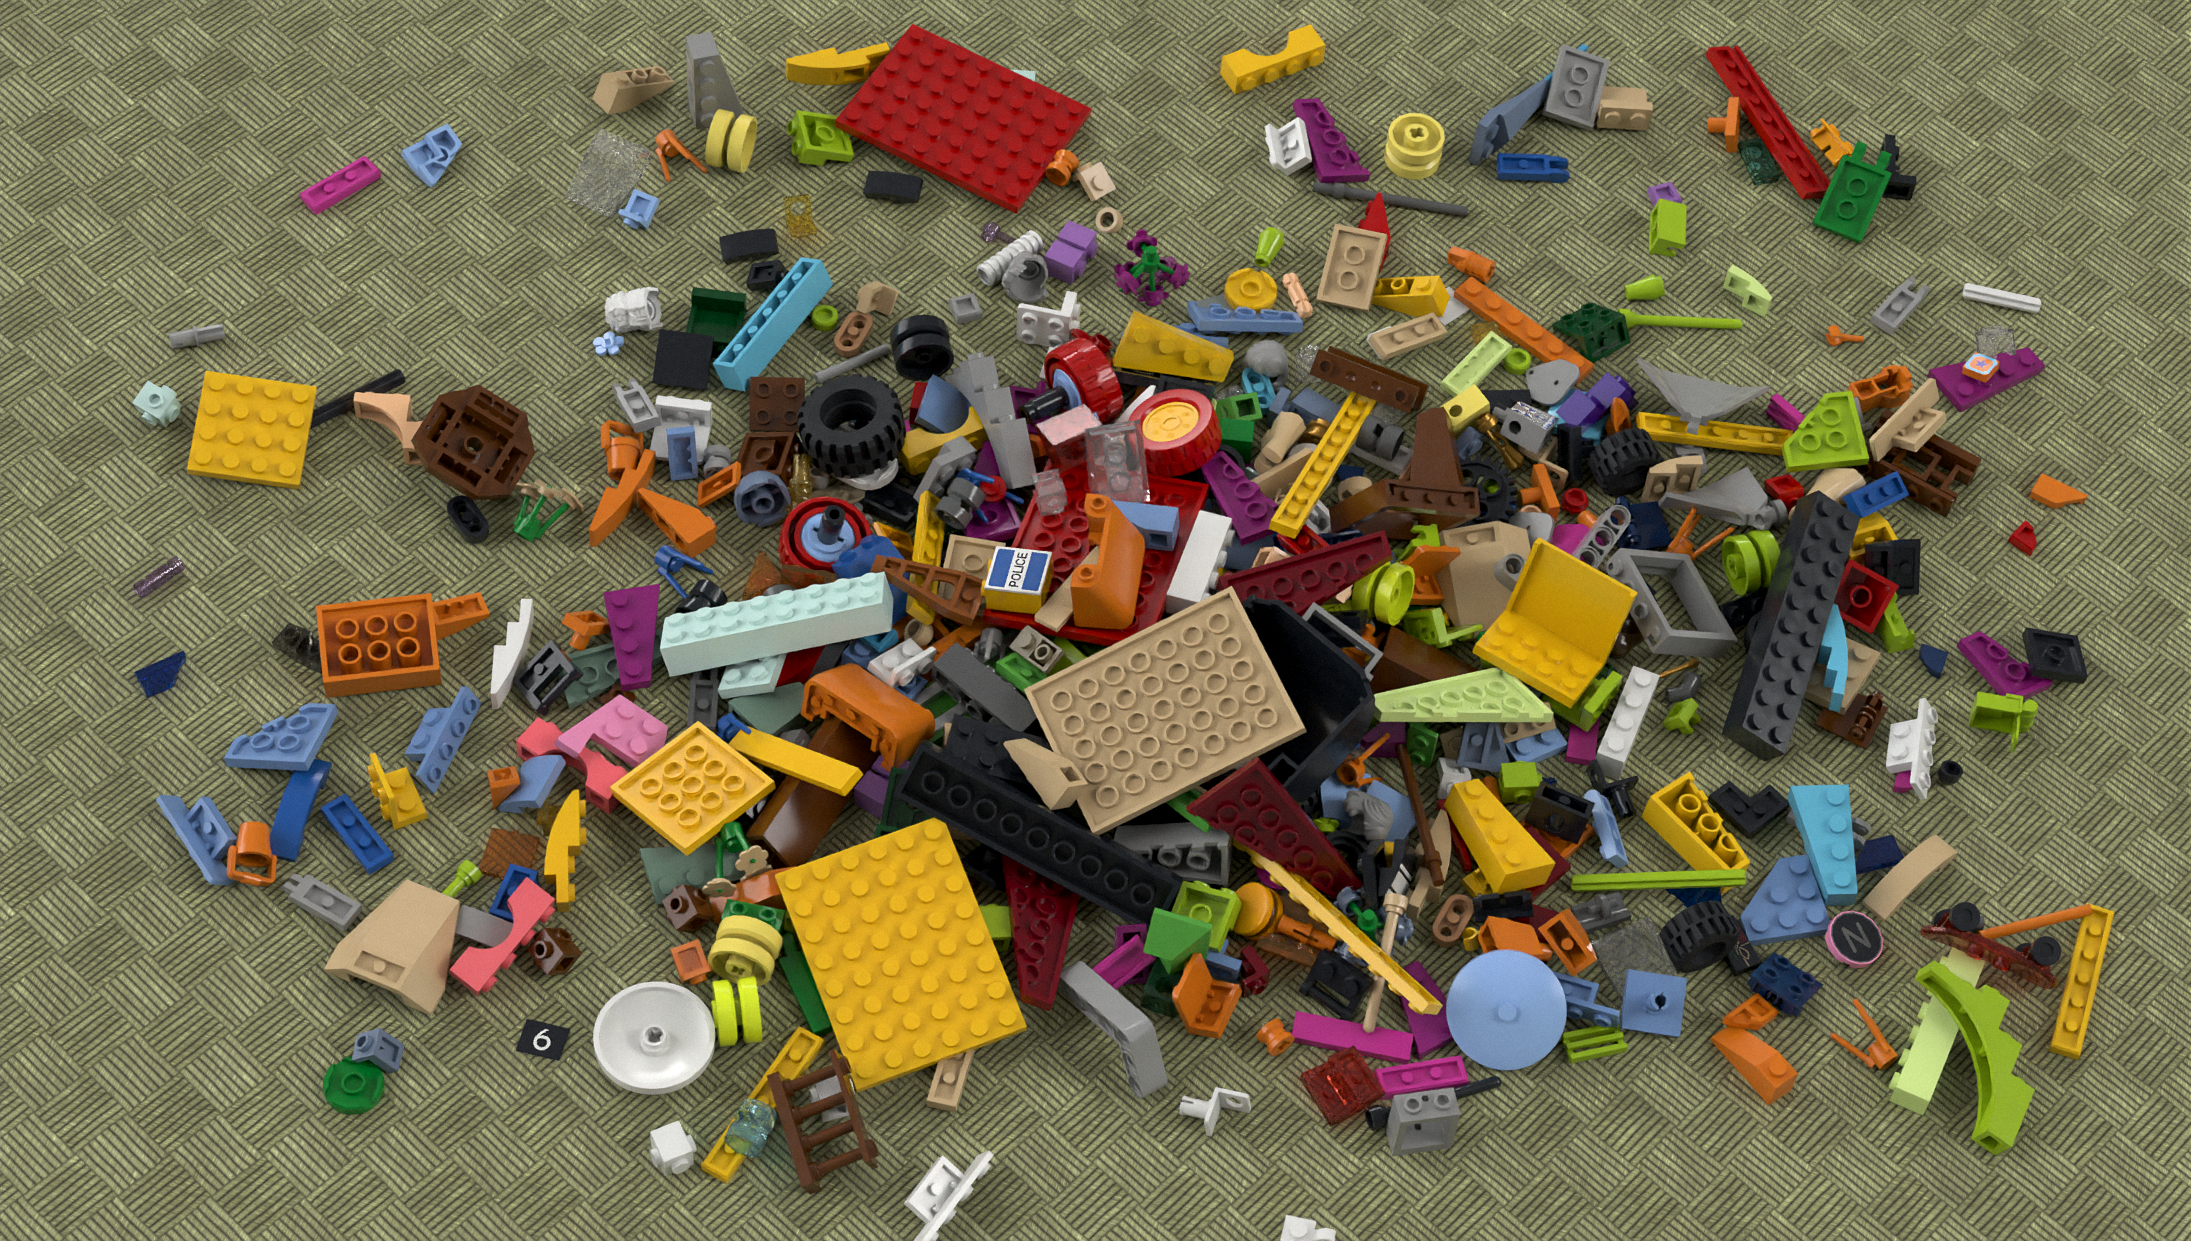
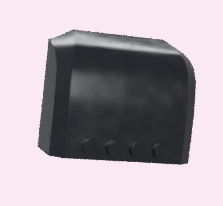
(1323, 687)

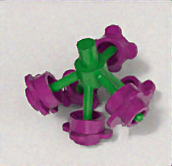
(1157, 267)

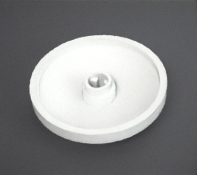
(654, 1038)

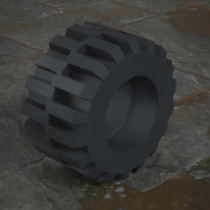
(1624, 461)
(1699, 936)

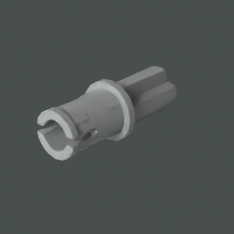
(195, 336)

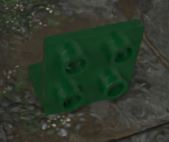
(1597, 330)

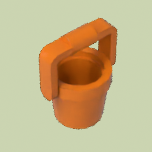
(621, 451)
(252, 851)

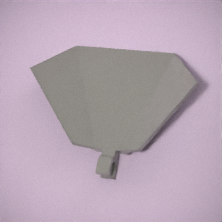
(1699, 398)
(1731, 499)

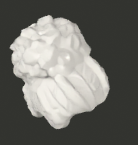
(634, 310)

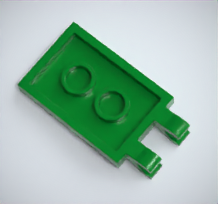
(1853, 195)
(803, 986)

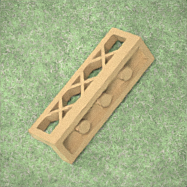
(1281, 477)

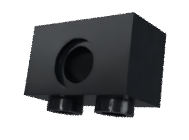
(1559, 812)

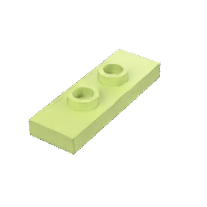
(1476, 364)

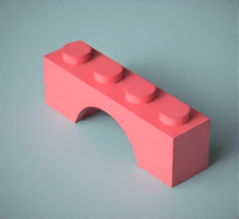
(600, 774)
(477, 966)

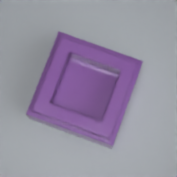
(1664, 191)

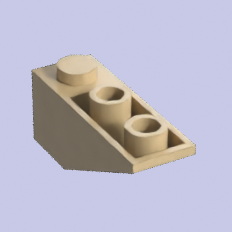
(627, 89)
(1050, 774)

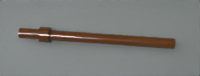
(1431, 856)

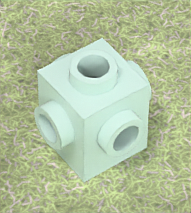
(157, 404)

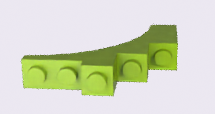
(1993, 1051)

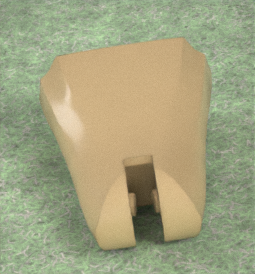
(1279, 440)
(1836, 484)

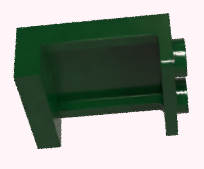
(717, 315)

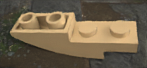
(1425, 889)

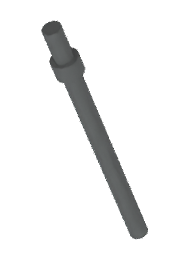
(1339, 191)

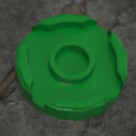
(353, 1086)

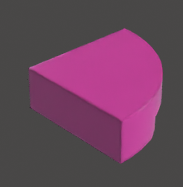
(1902, 782)

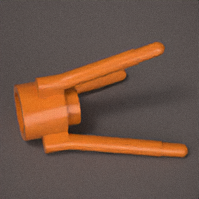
(670, 145)
(1684, 546)
(1353, 769)
(1880, 1051)

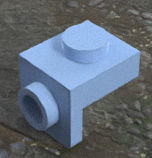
(639, 210)

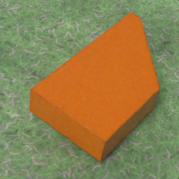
(2055, 493)
(1751, 1014)

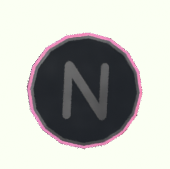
(1854, 939)

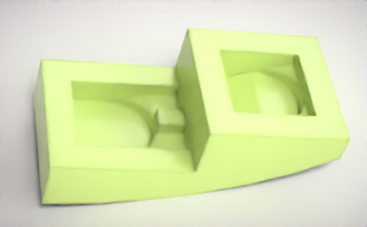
(1754, 294)

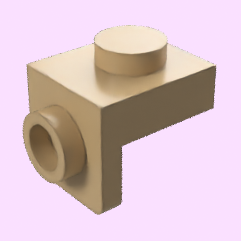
(1094, 180)
(876, 297)

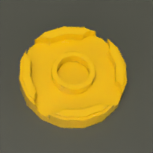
(1250, 290)

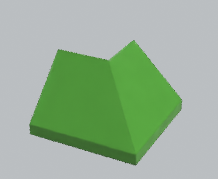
(1176, 939)

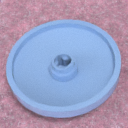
(1506, 1009)

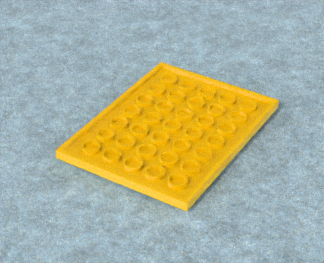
(900, 953)

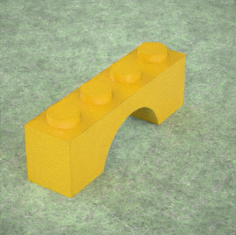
(1247, 70)
(923, 447)

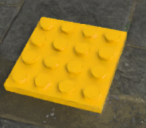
(252, 430)
(692, 788)

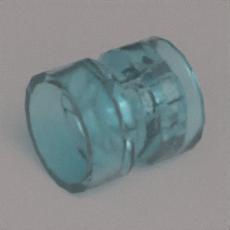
(751, 1127)

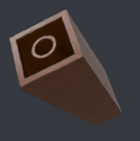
(1412, 662)

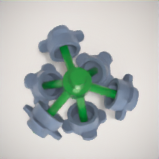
(1368, 922)

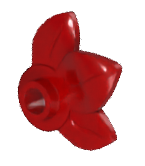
(1098, 339)

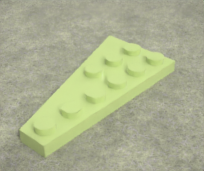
(1469, 697)

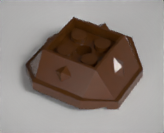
(489, 427)

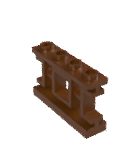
(1933, 453)

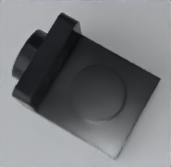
(766, 275)

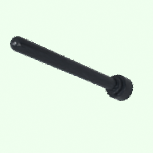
(1377, 1115)

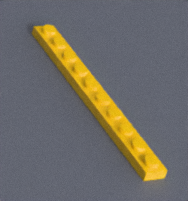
(1322, 465)
(1344, 930)

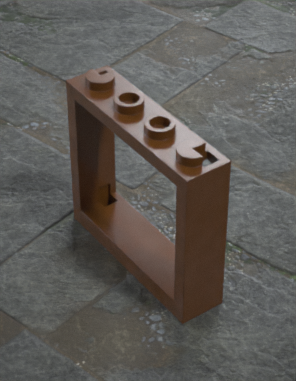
(1438, 503)

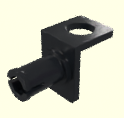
(1617, 790)

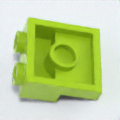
(818, 138)
(1210, 906)

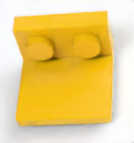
(397, 795)

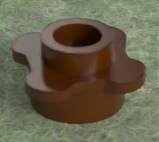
(617, 690)

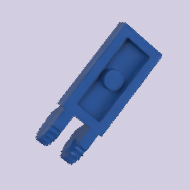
(1532, 167)

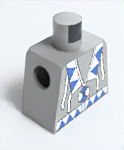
(1526, 425)

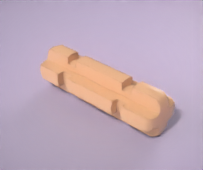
(1297, 295)

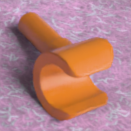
(1836, 337)

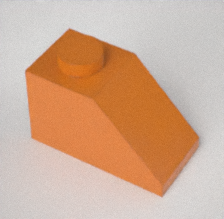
(1569, 941)

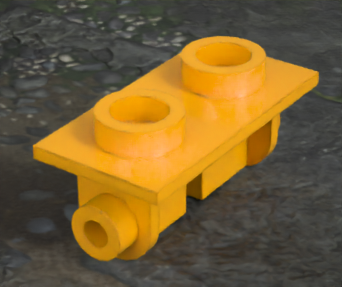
(1828, 137)

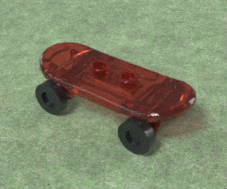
(2026, 960)

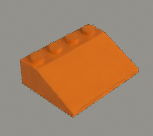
(378, 645)

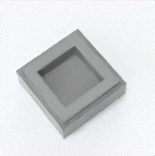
(965, 308)

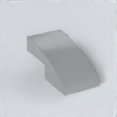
(481, 927)

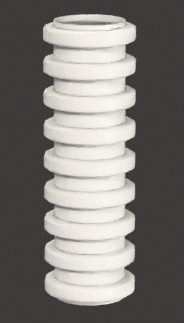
(996, 266)

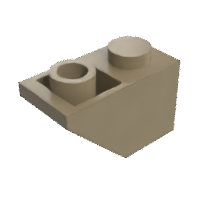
(1037, 649)

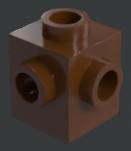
(688, 908)
(554, 951)

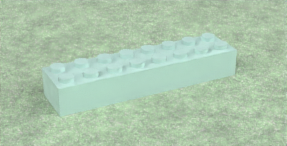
(777, 624)

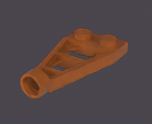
(962, 605)

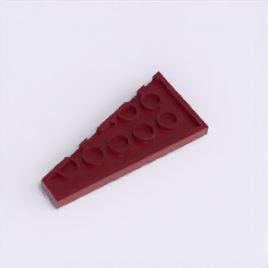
(1314, 574)
(1271, 823)
(1040, 927)

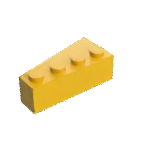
(1169, 350)
(1692, 828)
(1496, 839)

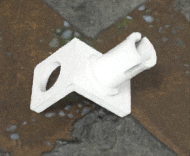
(1210, 1109)

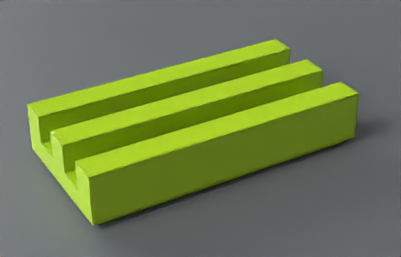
(1569, 1045)

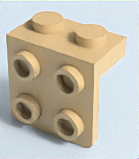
(1624, 108)

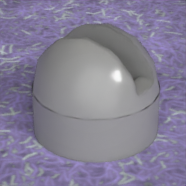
(819, 479)

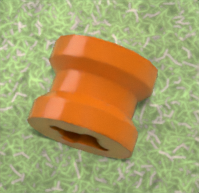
(1275, 1037)

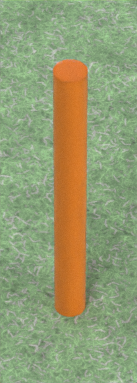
(2037, 922)

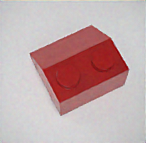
(1863, 595)

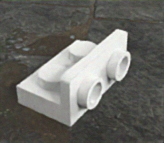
(902, 663)

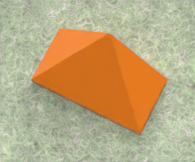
(719, 485)
(502, 783)

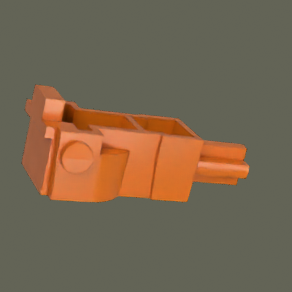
(1870, 396)

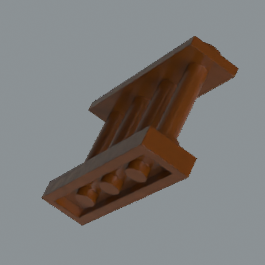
(1369, 379)
(793, 1116)

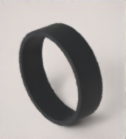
(830, 657)

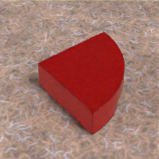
(2024, 538)

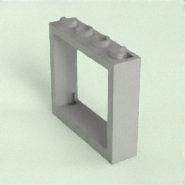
(1713, 633)

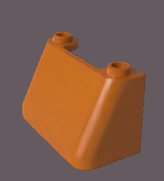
(1108, 591)
(872, 708)

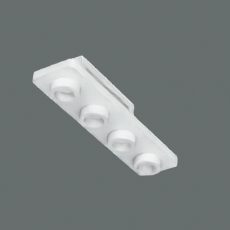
(1911, 747)
(941, 1191)

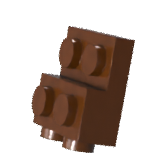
(770, 453)

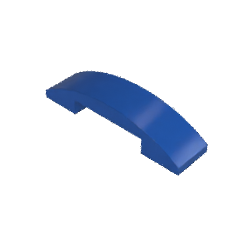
(295, 809)

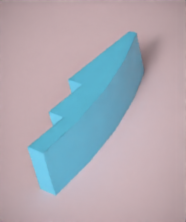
(1834, 655)

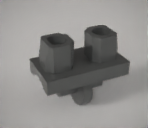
(1601, 912)

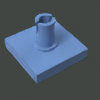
(1653, 1003)

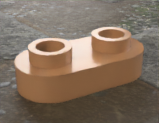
(852, 336)
(1450, 922)

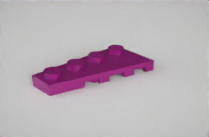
(1328, 147)
(1967, 392)
(1239, 498)
(632, 626)

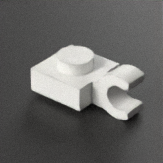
(1304, 1230)

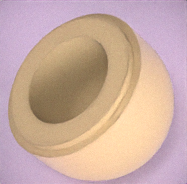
(1106, 212)
(918, 632)

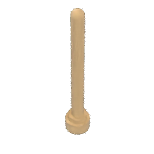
(1394, 907)

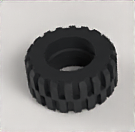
(858, 450)

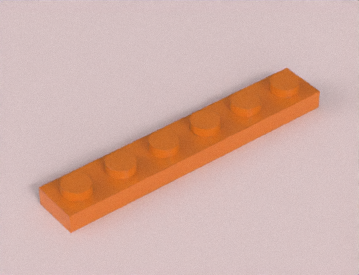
(1519, 326)

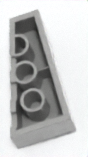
(708, 81)

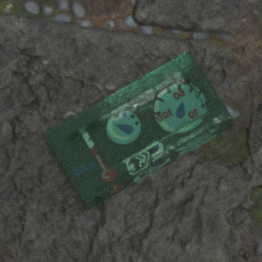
(1758, 161)

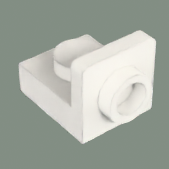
(1450, 774)

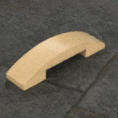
(1908, 876)

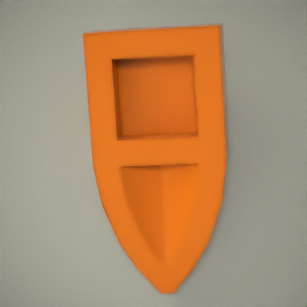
(1619, 417)

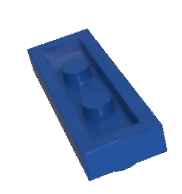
(1876, 495)
(357, 834)

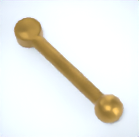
(1692, 663)

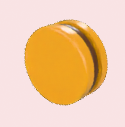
(1259, 911)

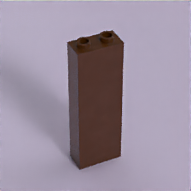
(804, 812)

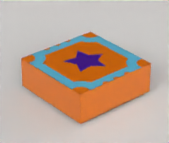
(1980, 367)

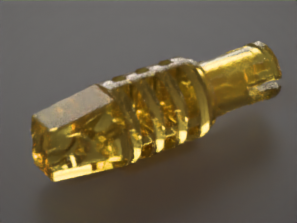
(800, 485)

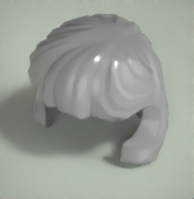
(1026, 278)
(1268, 359)
(1369, 815)

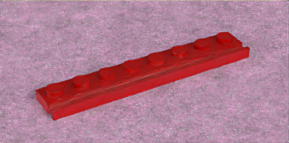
(1769, 121)

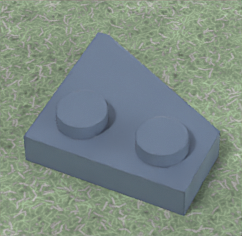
(1482, 746)

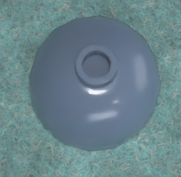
(761, 498)

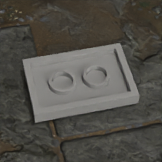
(1576, 87)

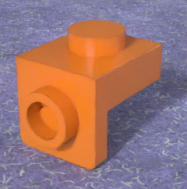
(691, 962)

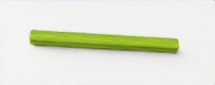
(1658, 880)

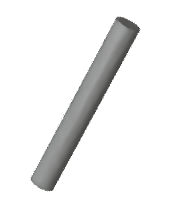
(851, 363)

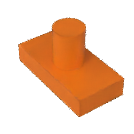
(1729, 125)
(1540, 492)
(585, 625)

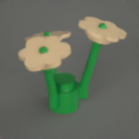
(528, 526)
(751, 860)

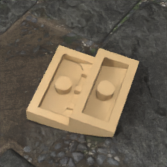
(1674, 476)

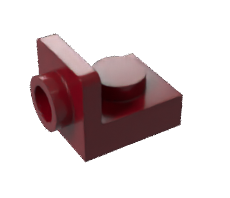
(1254, 972)

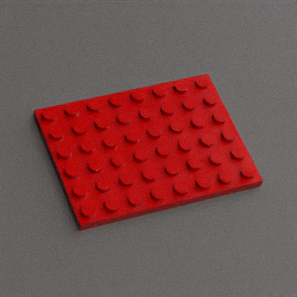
(963, 118)
(1067, 539)

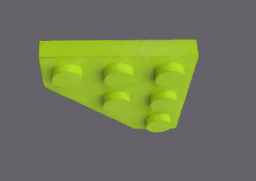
(1827, 436)

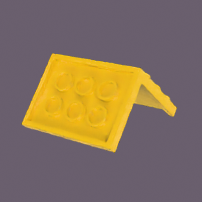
(1557, 624)

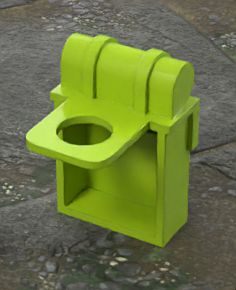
(2003, 714)

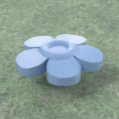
(609, 344)

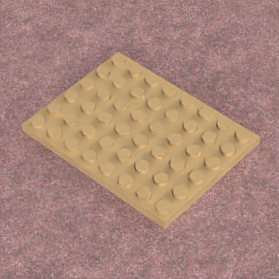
(1165, 710)

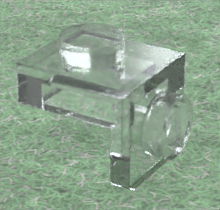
(1304, 363)

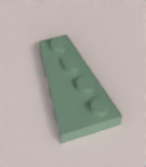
(599, 671)
(670, 868)

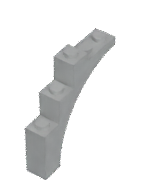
(1008, 436)

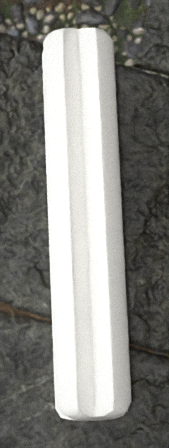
(2001, 298)

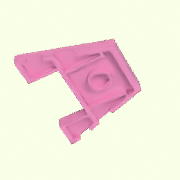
(619, 729)

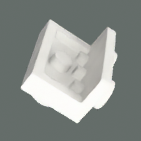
(1288, 146)

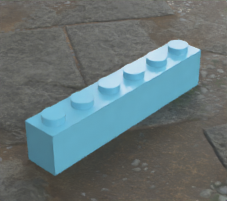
(773, 324)

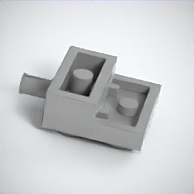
(952, 458)

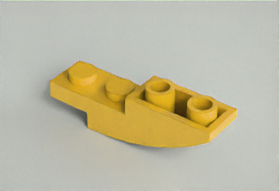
(831, 68)
(562, 847)

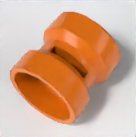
(1060, 170)

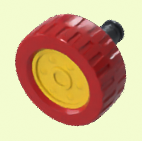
(1178, 432)

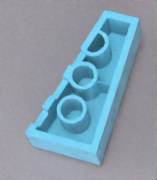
(1826, 829)

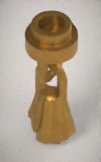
(1512, 458)

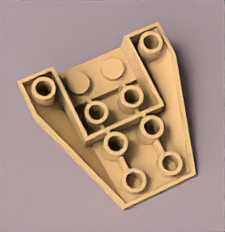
(1469, 580)
(403, 946)

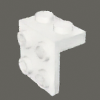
(1046, 325)
(681, 413)

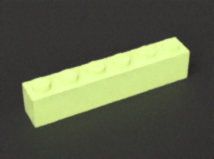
(1930, 1041)

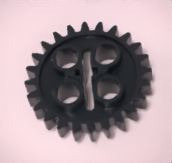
(1496, 504)

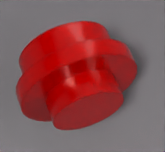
(994, 492)
(1574, 501)

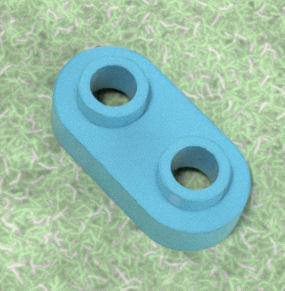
(1262, 387)

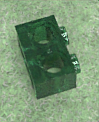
(1159, 982)

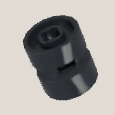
(702, 595)

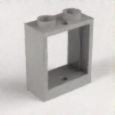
(1435, 1120)

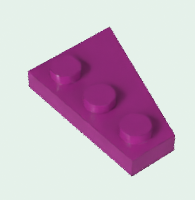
(1999, 668)
(1428, 1029)

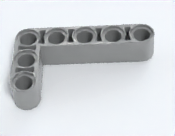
(1587, 547)
(1119, 1021)

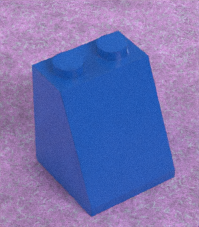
(860, 560)

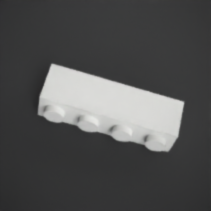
(1200, 561)
(1626, 722)

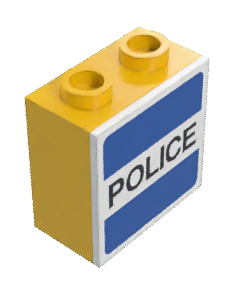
(1018, 580)

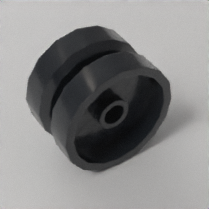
(921, 347)

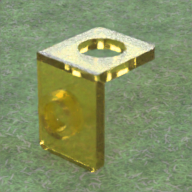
(802, 224)

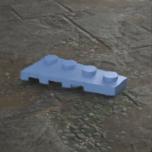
(1243, 319)

